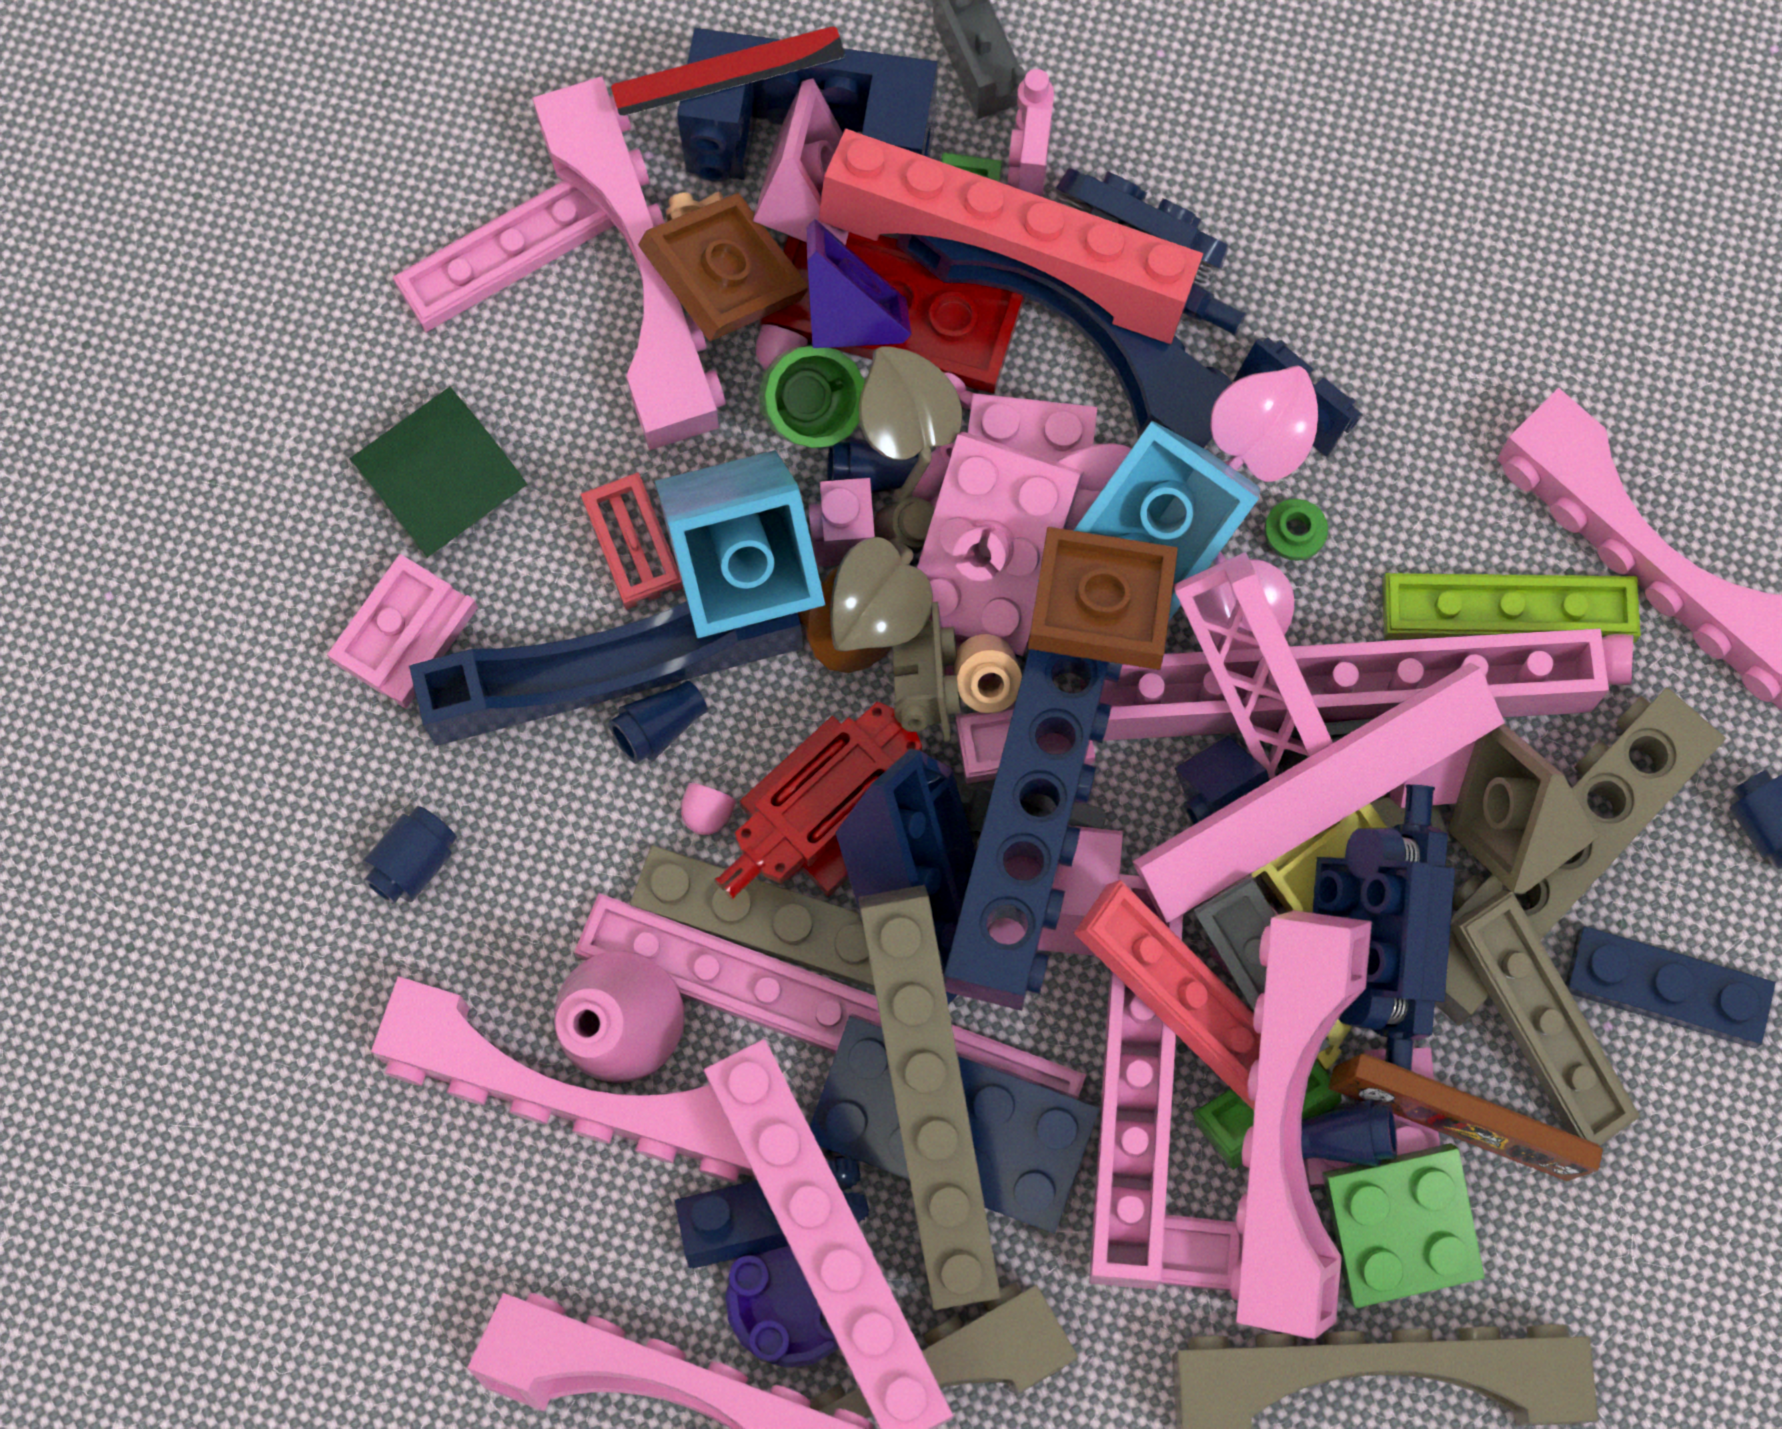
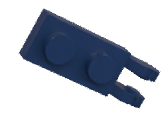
(740, 1221)

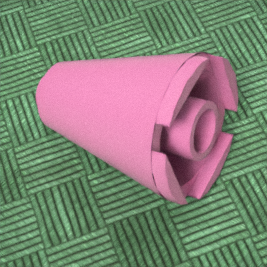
(619, 1017)

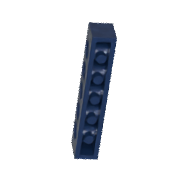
(978, 963)

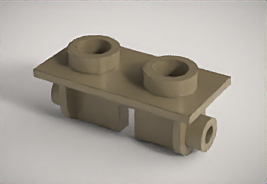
(931, 693)

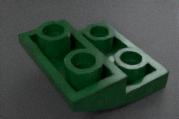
(438, 471)

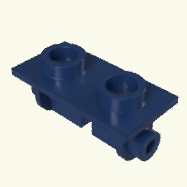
(1335, 409)

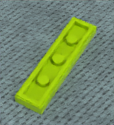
(1506, 604)

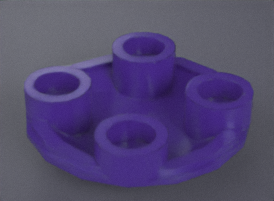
(776, 1310)

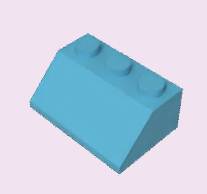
(1175, 498)

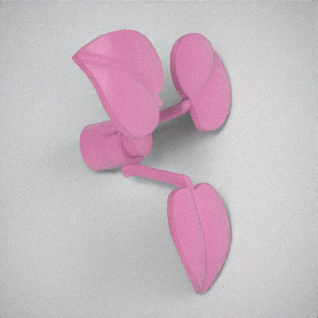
(1260, 421)

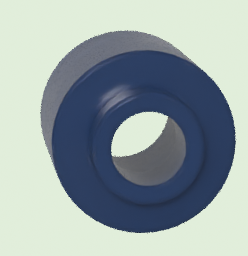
(1761, 814)
(408, 855)

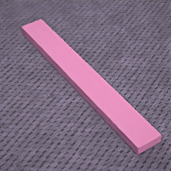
(773, 990)

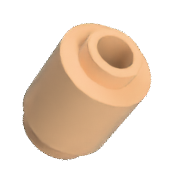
(987, 655)

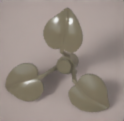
(876, 592)

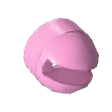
(775, 341)
(1618, 658)
(706, 809)

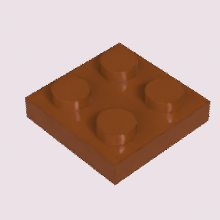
(723, 266)
(1103, 598)

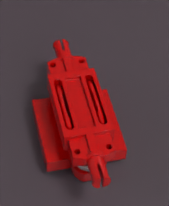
(810, 797)

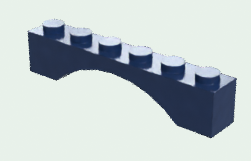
(1155, 376)
(515, 685)

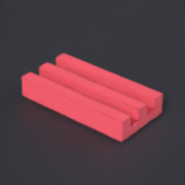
(650, 586)

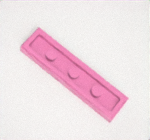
(500, 253)

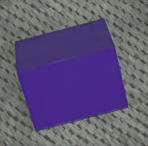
(849, 298)

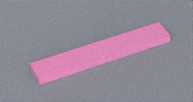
(1318, 792)

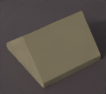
(1517, 812)

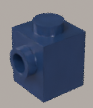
(1218, 778)

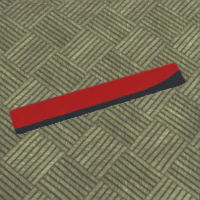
(727, 71)

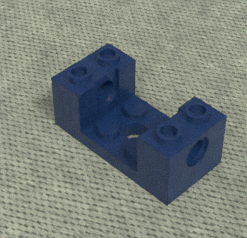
(865, 90)

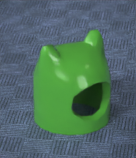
(811, 396)

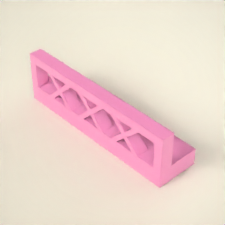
(1276, 657)

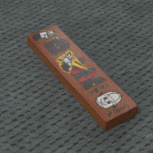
(1466, 1117)

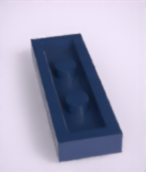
(1670, 987)

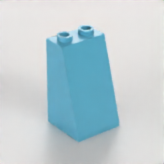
(740, 543)

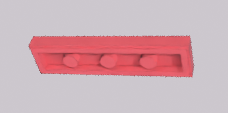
(1173, 984)

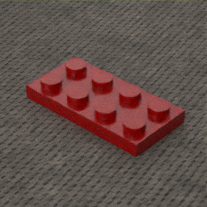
(951, 324)

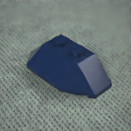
(911, 835)

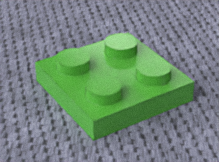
(1403, 1225)

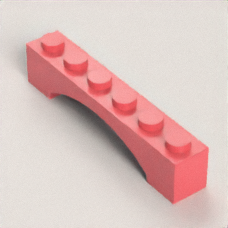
(891, 190)

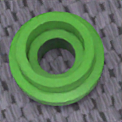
(1293, 546)

